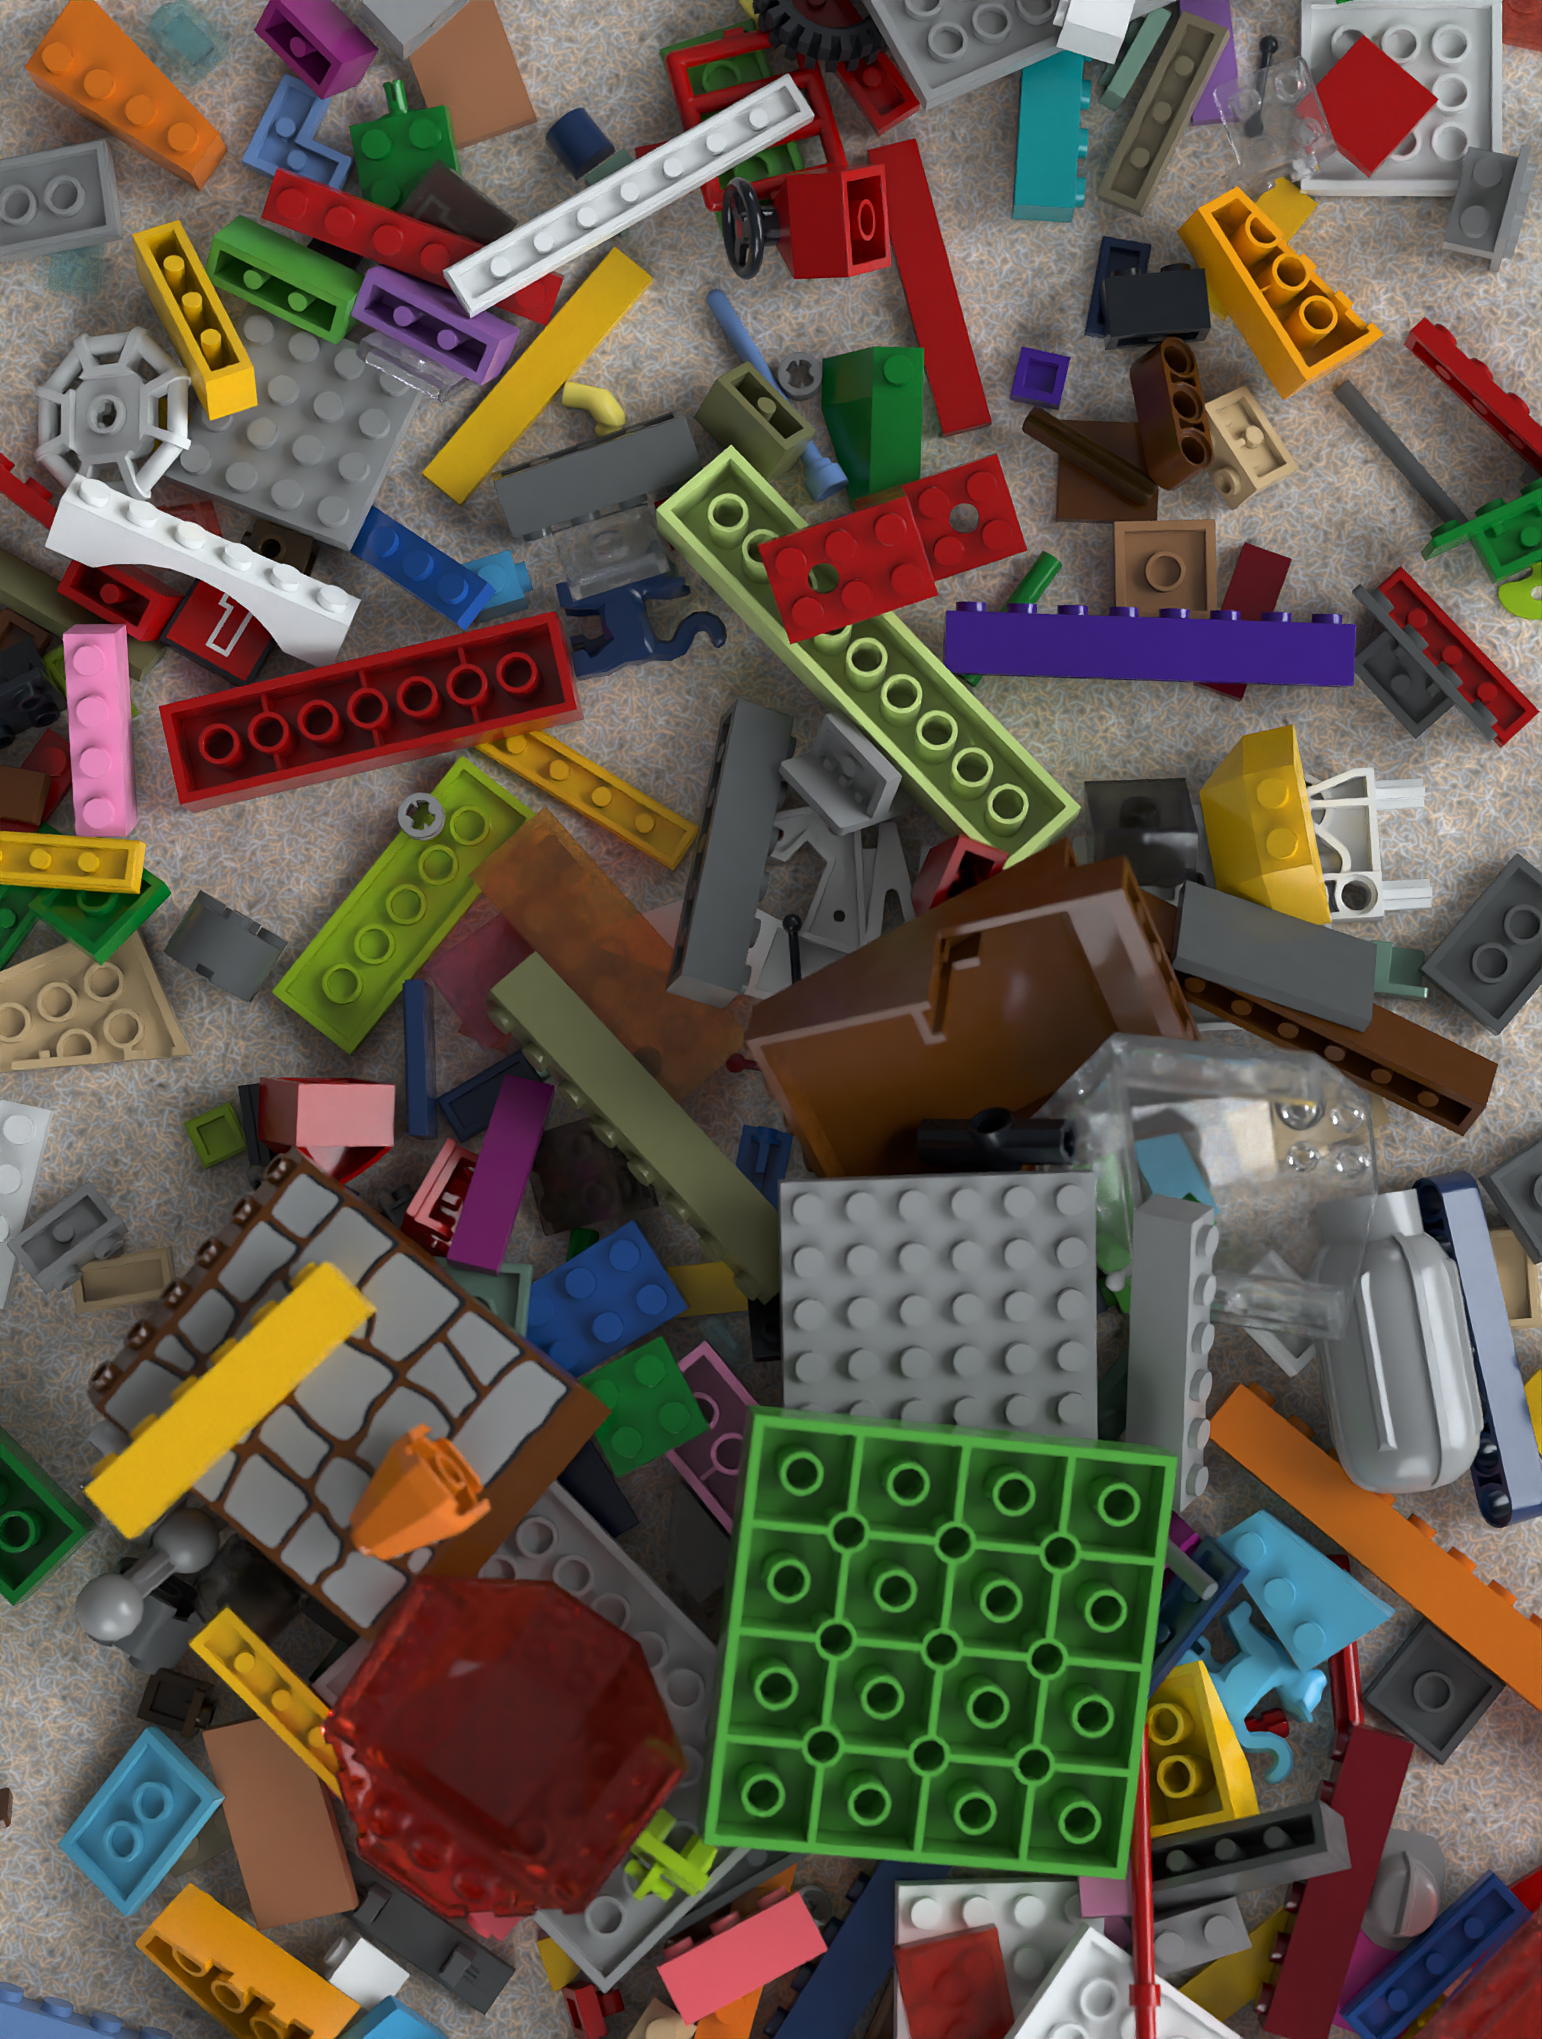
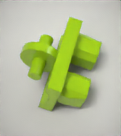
(683, 1869)

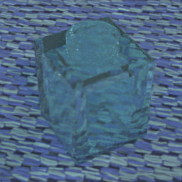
(186, 40)

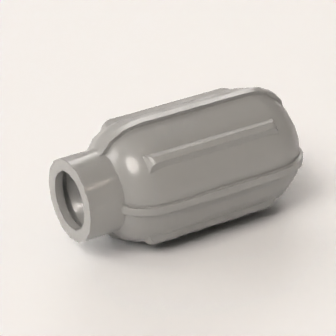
(1405, 1374)

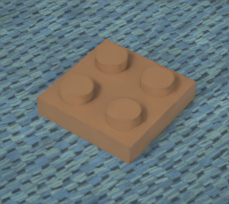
(1165, 566)

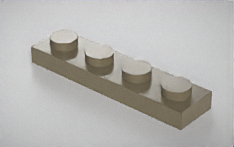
(1163, 113)

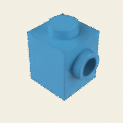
(507, 579)

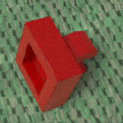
(589, 2007)

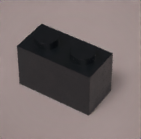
(1154, 306)

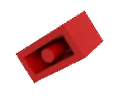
(122, 597)

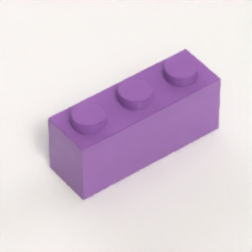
(435, 323)

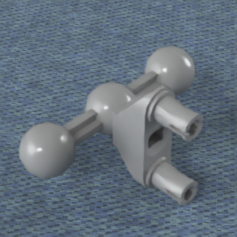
(182, 1542)

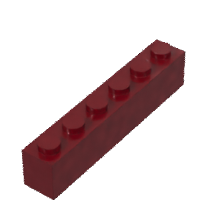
(1329, 1908)

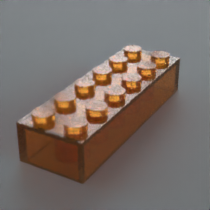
(605, 953)

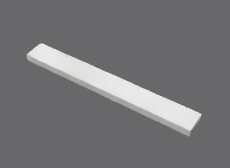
(628, 195)

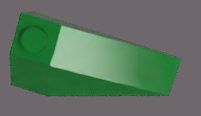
(875, 416)

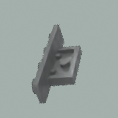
(1407, 679)

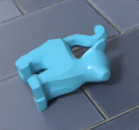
(1249, 1675)

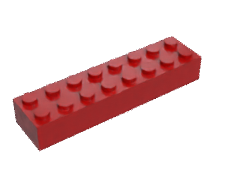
(371, 712)

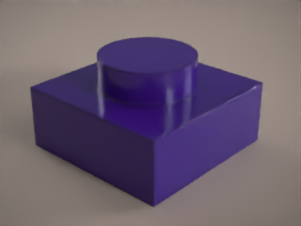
(1040, 378)

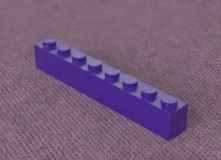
(1149, 647)

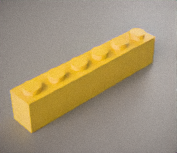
(228, 1399)

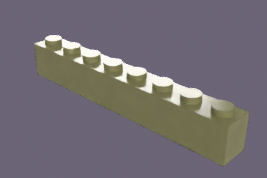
(642, 1121)

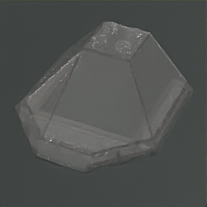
(1259, 1137)

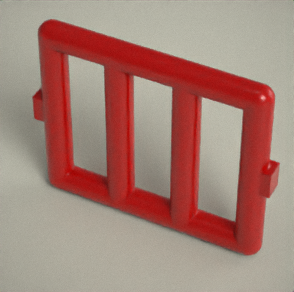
(690, 107)

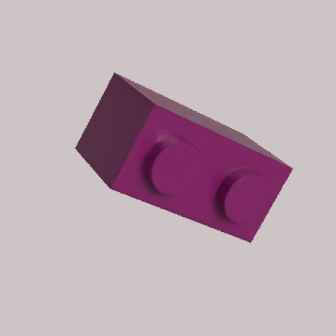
(317, 43)

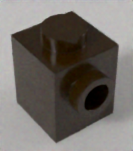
(283, 546)

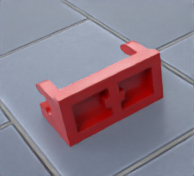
(440, 1199)

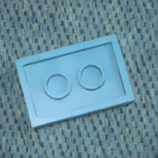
(141, 1820)

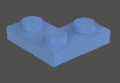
(287, 137)

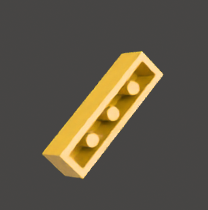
(195, 320)

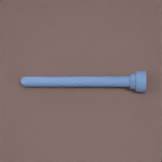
(821, 474)

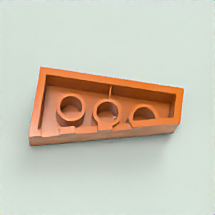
(114, 85)

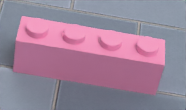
(100, 729)

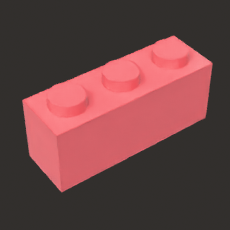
(740, 1954)

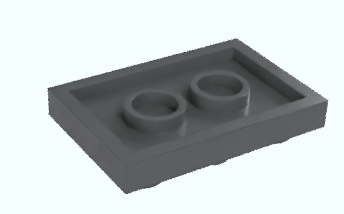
(1495, 950)

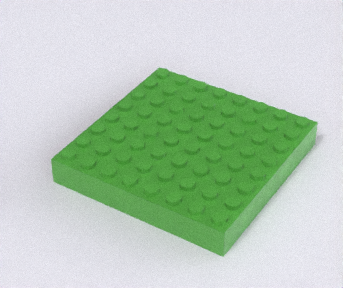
(935, 1643)

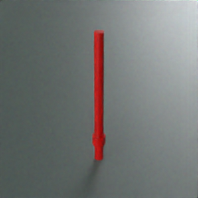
(1144, 1992)

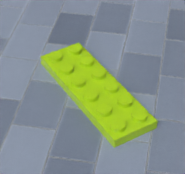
(401, 910)

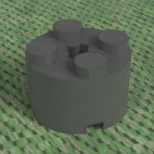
(225, 947)
(165, 1625)

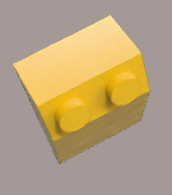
(1194, 1757)

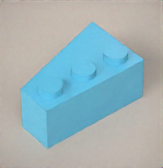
(1301, 1591)

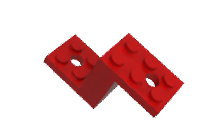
(892, 548)

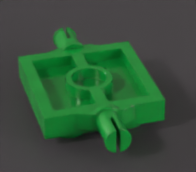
(401, 148)

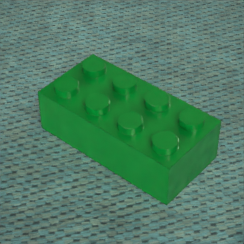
(37, 1523)

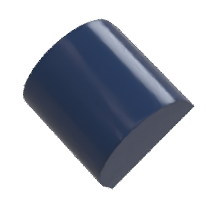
(578, 142)

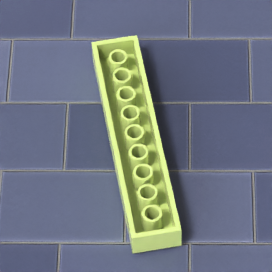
(874, 671)

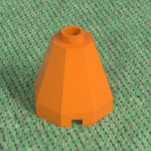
(416, 1497)

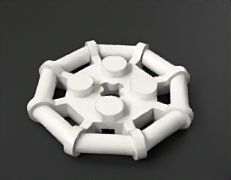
(137, 412)

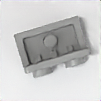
(69, 1239)

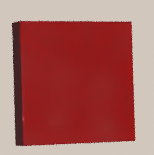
(1371, 105)

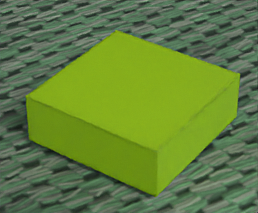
(217, 1135)

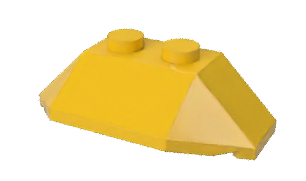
(1264, 827)

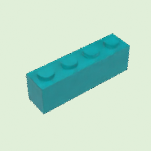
(1051, 138)

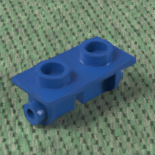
(764, 1159)

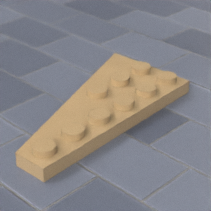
(76, 1013)

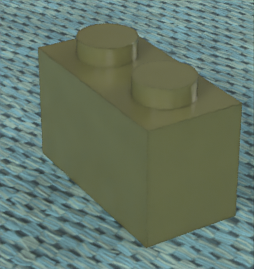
(756, 421)

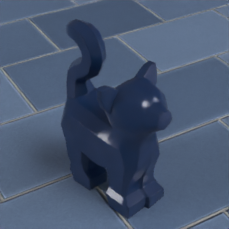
(627, 628)

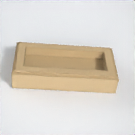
(1517, 1279)
(123, 1280)

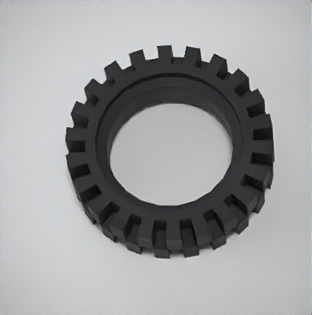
(818, 41)

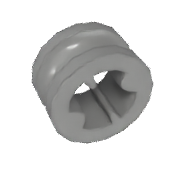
(815, 375)
(434, 809)

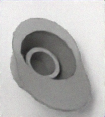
(1405, 1890)

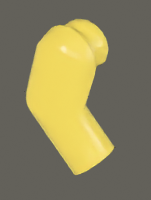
(600, 404)

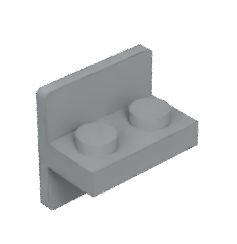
(1485, 204)
(847, 778)

